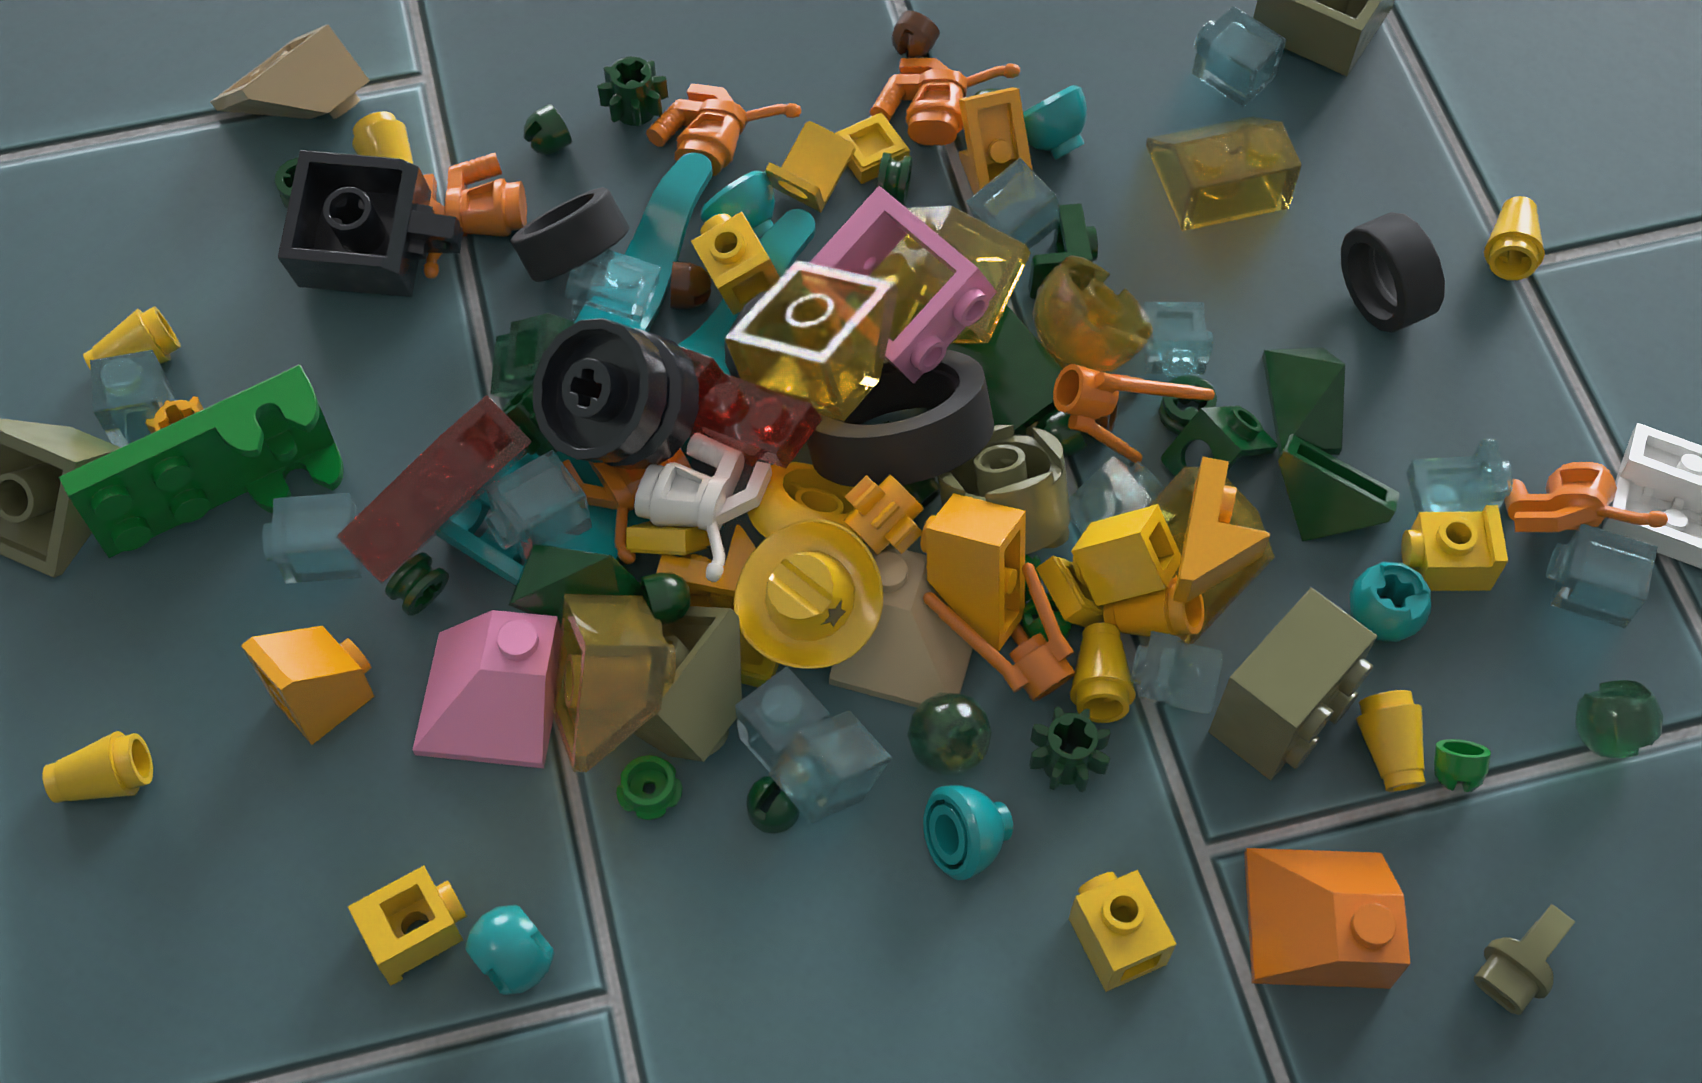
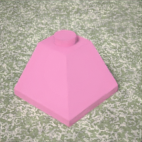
(492, 690)

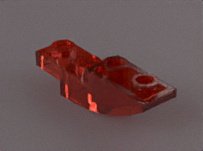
(750, 416)

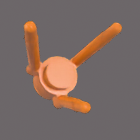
(1094, 394)
(1038, 664)

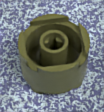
(1021, 475)

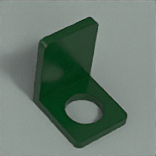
(1227, 431)

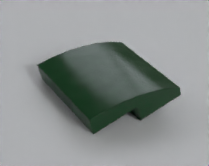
(1016, 373)

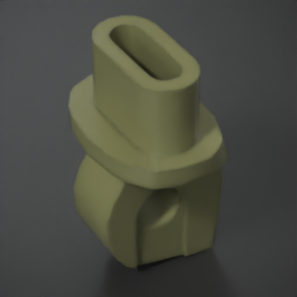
(1517, 968)

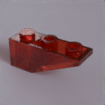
(435, 489)

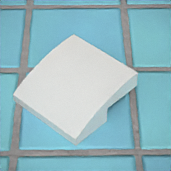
(1666, 477)

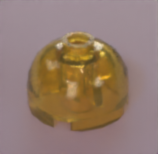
(1085, 320)

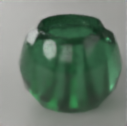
(1618, 719)
(963, 747)

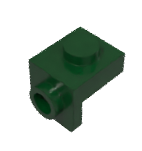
(1070, 238)

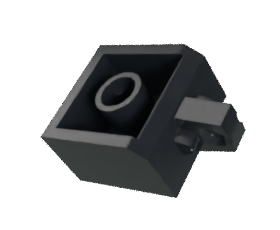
(361, 224)

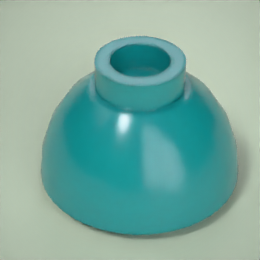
(1057, 122)
(747, 194)
(965, 830)

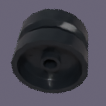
(615, 394)

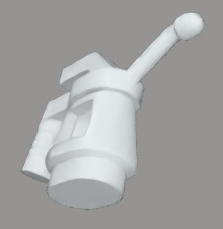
(687, 498)

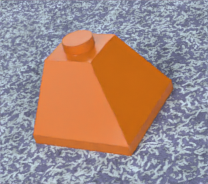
(1325, 919)

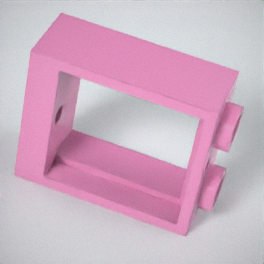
(960, 303)

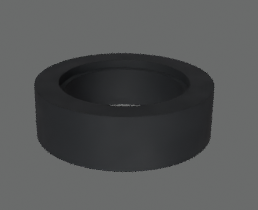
(915, 446)

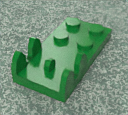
(207, 461)

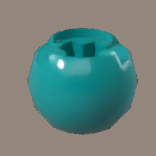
(1401, 587)
(509, 949)

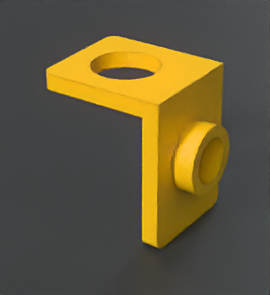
(812, 166)

